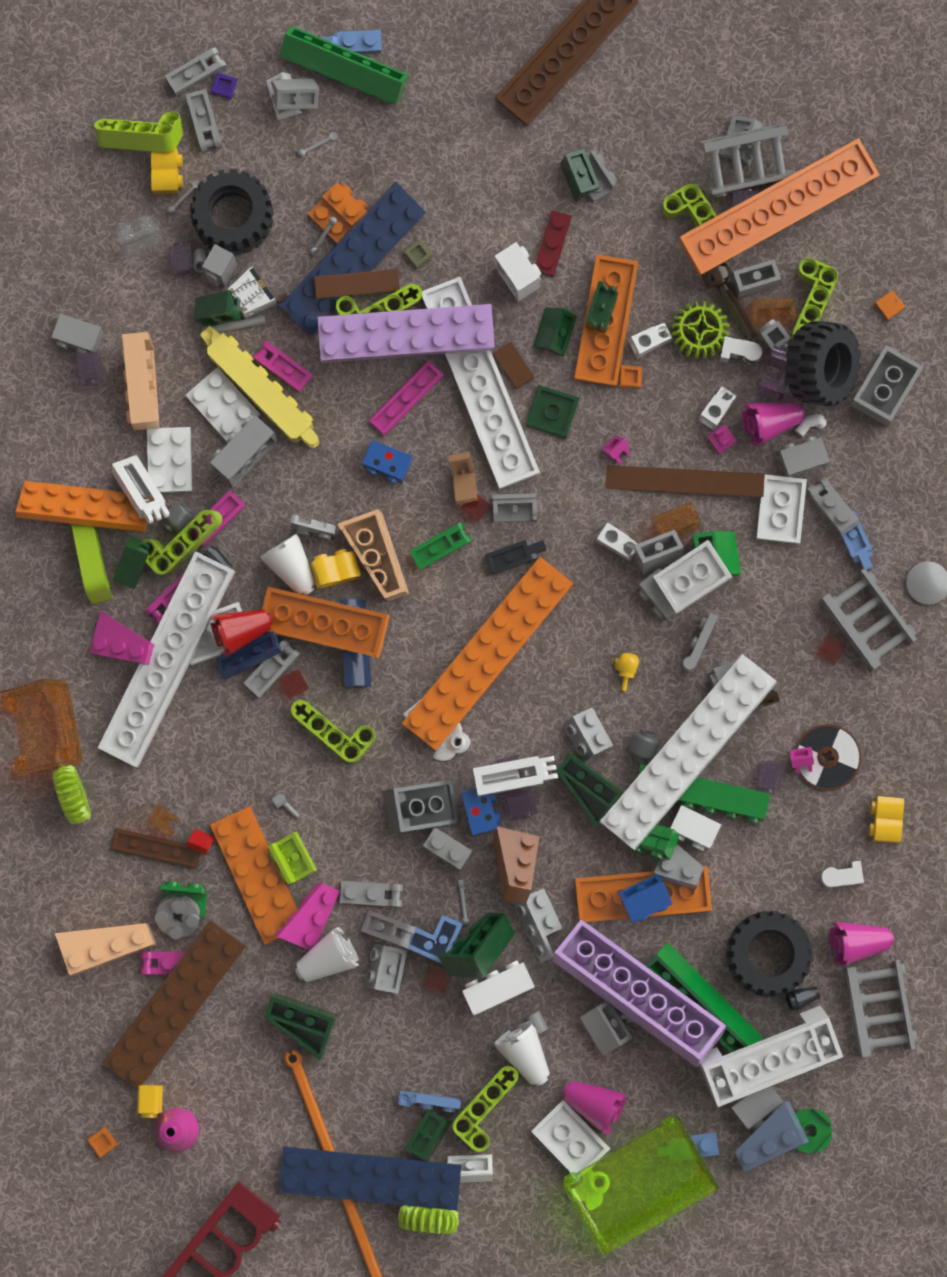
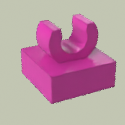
(721, 439)
(615, 447)
(802, 757)

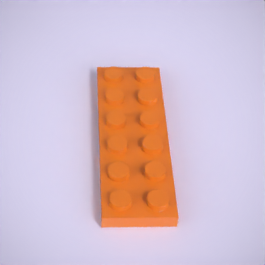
(599, 351)
(78, 506)
(326, 622)
(255, 872)
(600, 899)

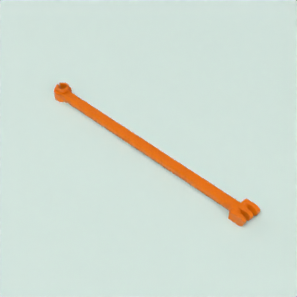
(326, 1144)

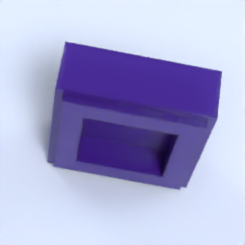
(224, 86)

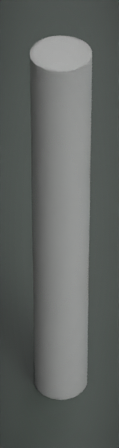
(238, 324)

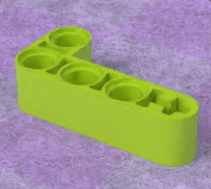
(140, 135)
(689, 206)
(819, 287)
(381, 306)
(183, 538)
(91, 563)
(329, 729)
(488, 1104)

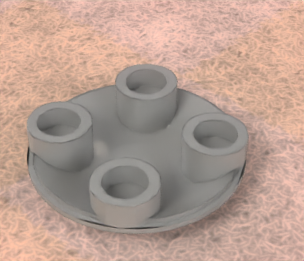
(927, 583)

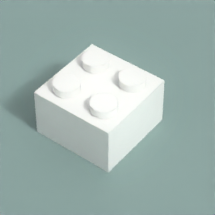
(518, 271)

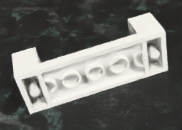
(771, 1059)

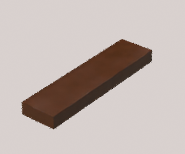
(356, 283)
(154, 848)

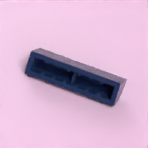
(356, 666)

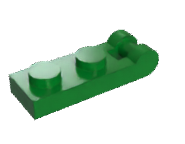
(440, 546)

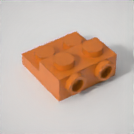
(339, 204)

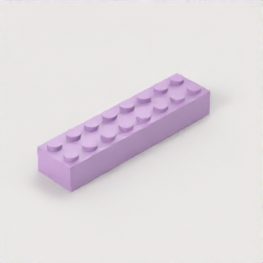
(406, 333)
(639, 993)

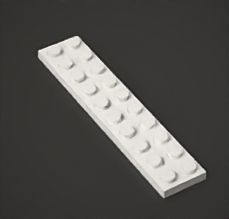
(486, 399)
(173, 650)
(688, 752)

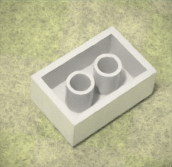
(497, 987)

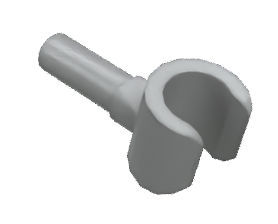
(280, 800)

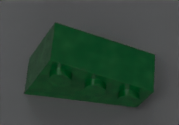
(589, 787)
(480, 948)
(302, 1022)

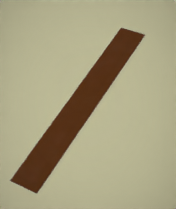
(685, 481)

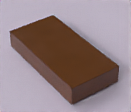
(513, 365)

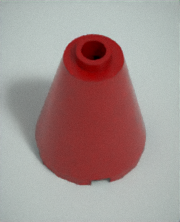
(239, 628)

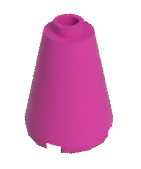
(770, 419)
(858, 941)
(595, 1104)
(185, 1129)

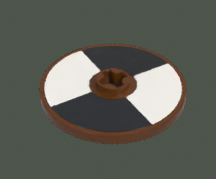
(844, 751)

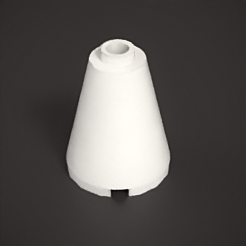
(291, 565)
(327, 957)
(524, 1052)

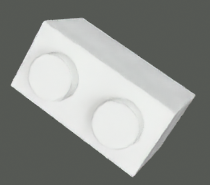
(695, 828)

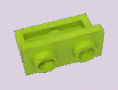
(291, 858)

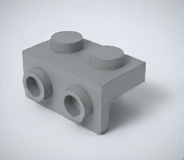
(587, 734)

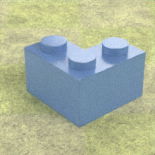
(440, 941)

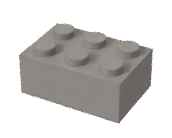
(886, 386)
(243, 450)

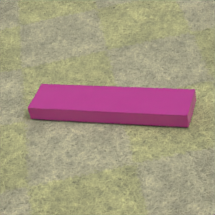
(406, 398)

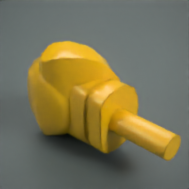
(627, 667)

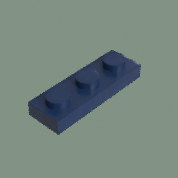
(249, 655)

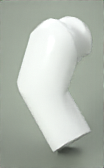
(815, 420)

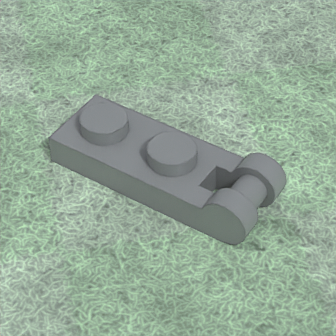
(195, 71)
(203, 119)
(833, 506)
(699, 643)
(271, 670)
(370, 893)
(388, 929)

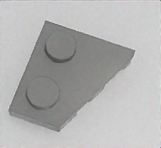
(304, 527)
(680, 869)

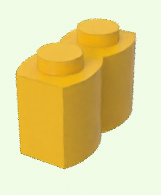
(165, 172)
(335, 569)
(887, 820)
(149, 1100)

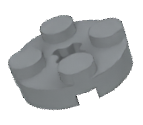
(177, 928)

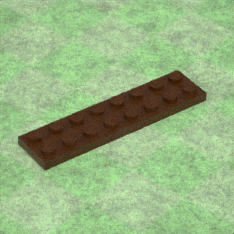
(562, 56)
(174, 1004)

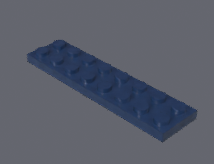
(355, 252)
(370, 1178)

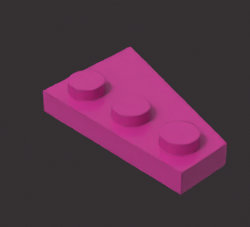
(119, 642)
(309, 920)

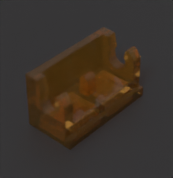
(778, 309)
(681, 519)
(159, 819)

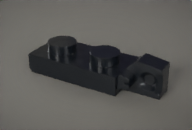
(514, 556)

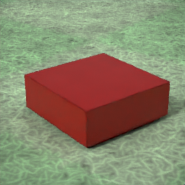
(200, 842)

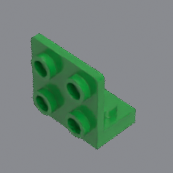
(194, 891)

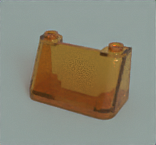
(44, 726)

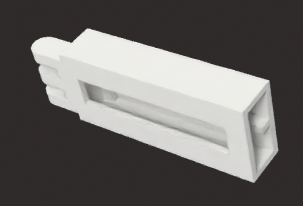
(139, 485)
(505, 775)

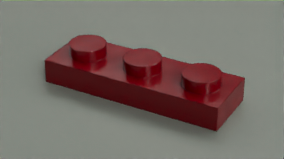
(553, 242)

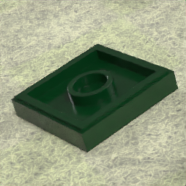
(552, 411)

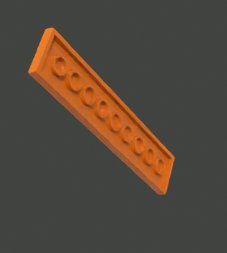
(778, 207)
(487, 654)

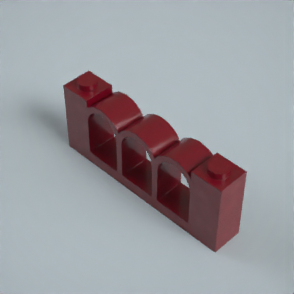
(250, 1206)

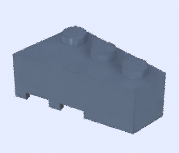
(772, 1139)

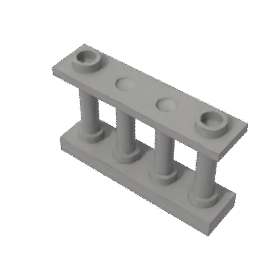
(733, 143)
(859, 639)
(863, 1022)

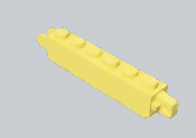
(259, 389)

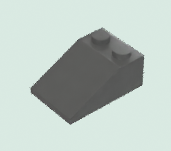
(420, 806)

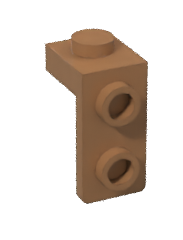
(464, 477)

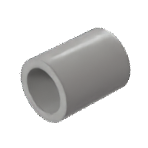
(199, 258)
(538, 1021)

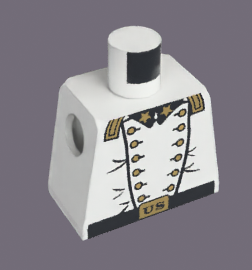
(252, 294)

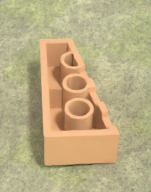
(140, 380)
(374, 547)
(96, 947)

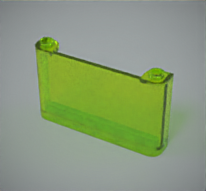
(639, 1185)

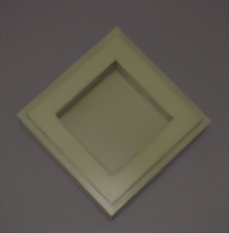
(418, 254)

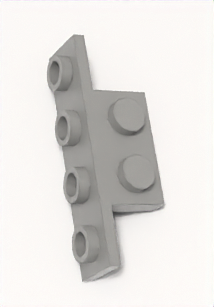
(539, 921)

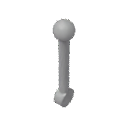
(332, 136)
(171, 210)
(332, 221)
(465, 921)

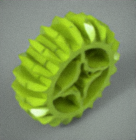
(691, 328)
(71, 794)
(428, 1219)

